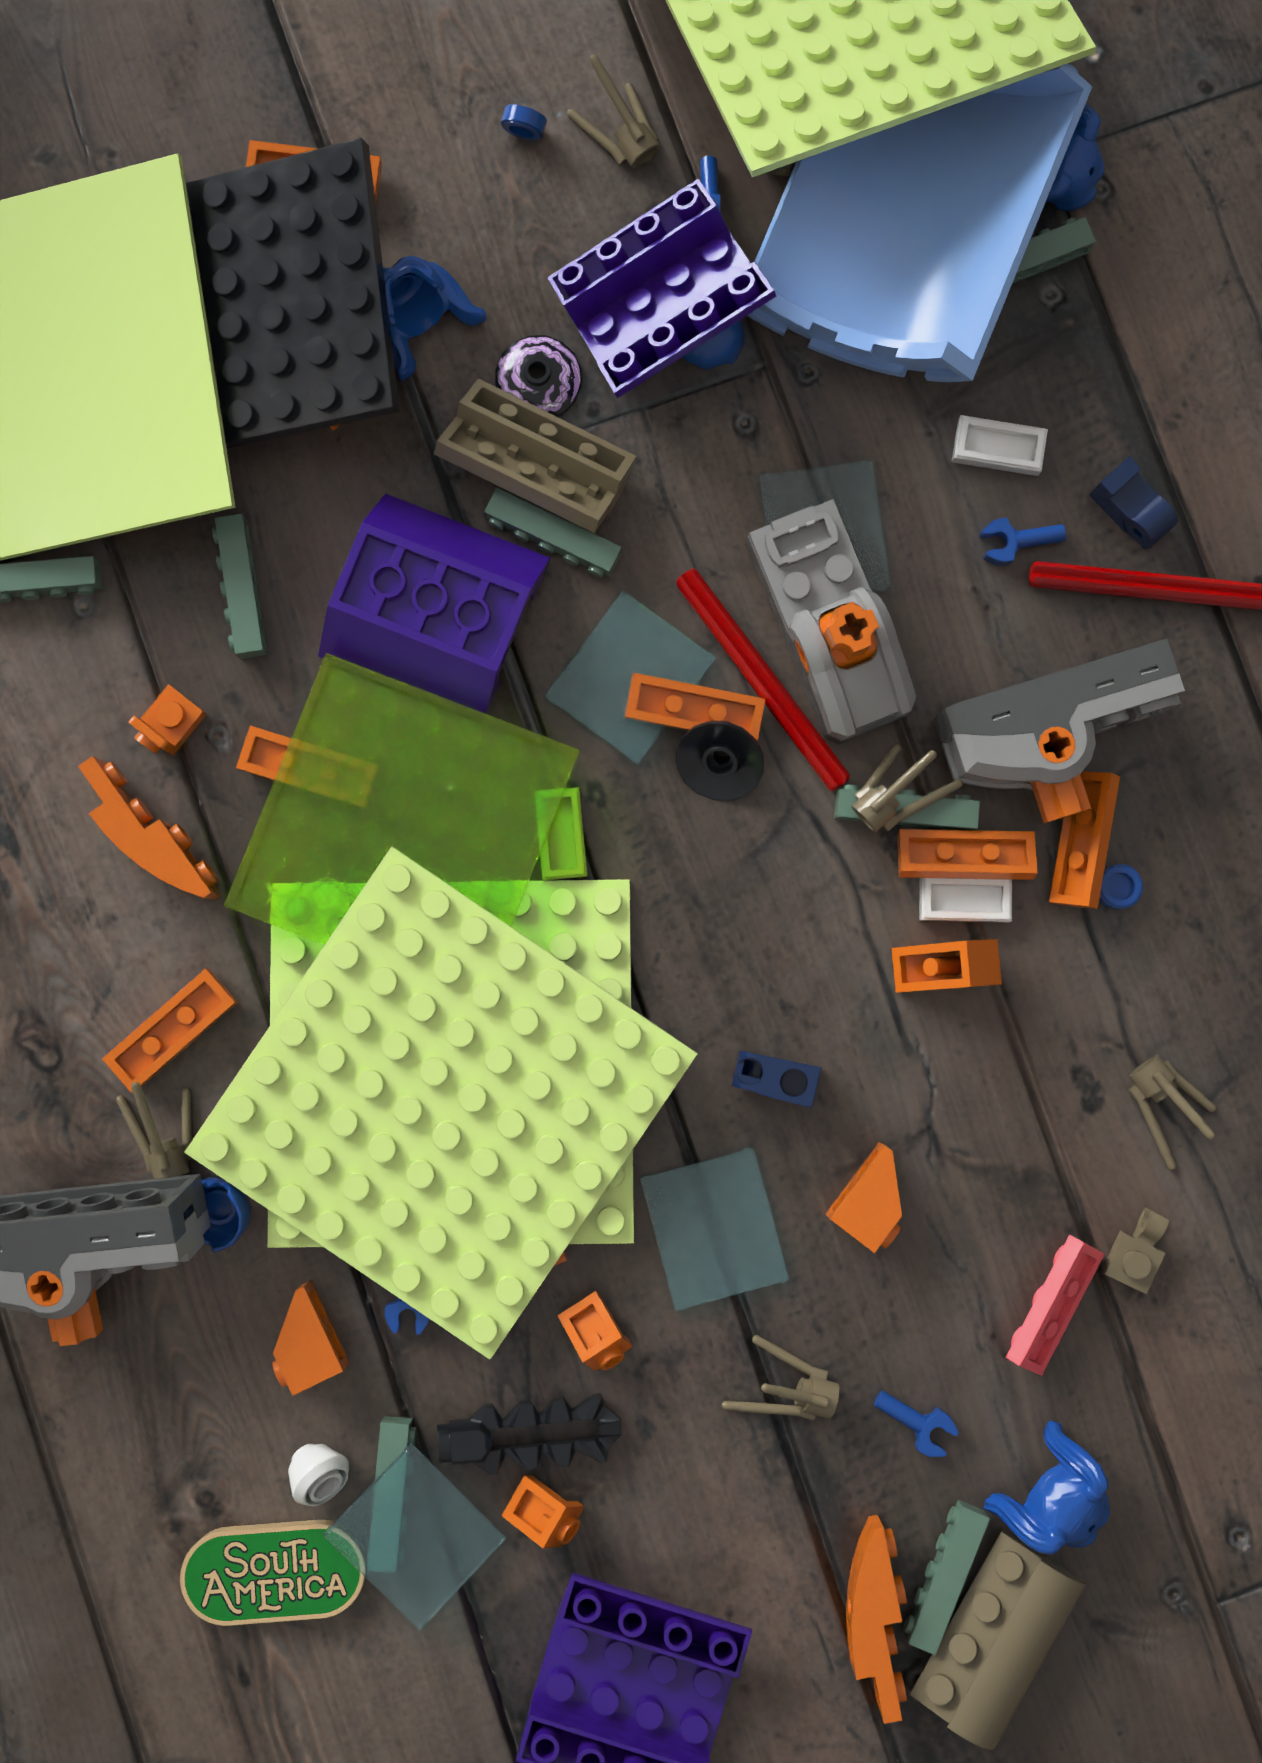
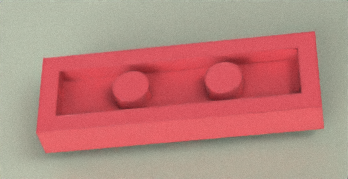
(1054, 1305)

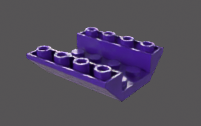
(660, 288)
(430, 602)
(630, 1680)

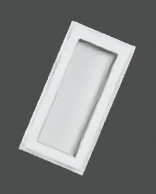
(999, 445)
(965, 900)

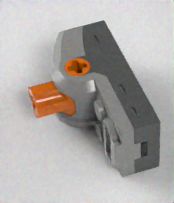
(832, 623)
(1004, 733)
(73, 1240)

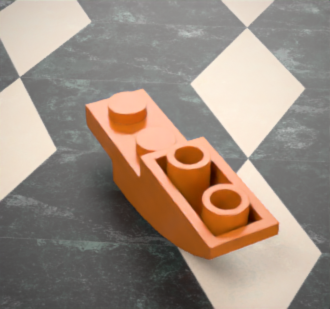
(154, 847)
(870, 1605)

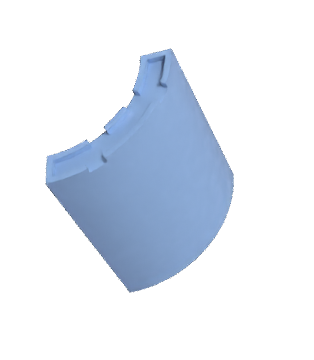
(916, 232)

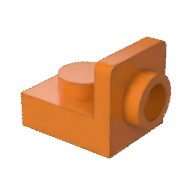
(167, 722)
(595, 1333)
(543, 1514)

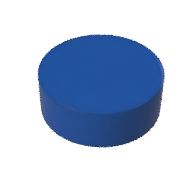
(523, 122)
(1120, 887)

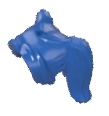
(1080, 167)
(416, 300)
(1064, 1503)

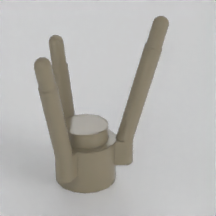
(636, 138)
(878, 806)
(1158, 1080)
(161, 1157)
(811, 1398)

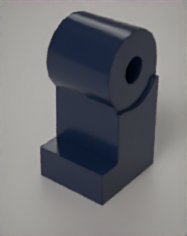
(1135, 504)
(777, 1078)

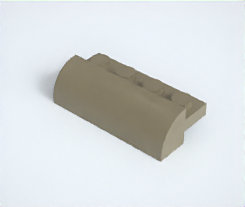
(536, 455)
(998, 1641)

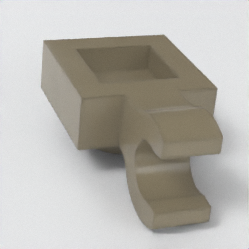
(1134, 1258)

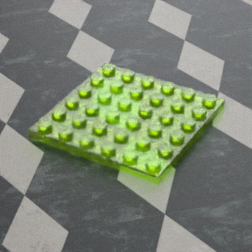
(402, 771)

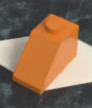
(946, 965)
(870, 1202)
(307, 1344)

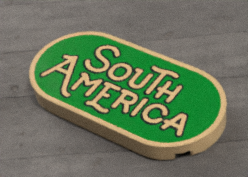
(268, 1574)

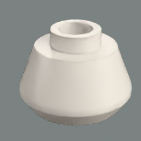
(317, 1474)

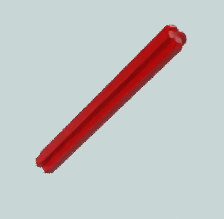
(1146, 585)
(762, 679)

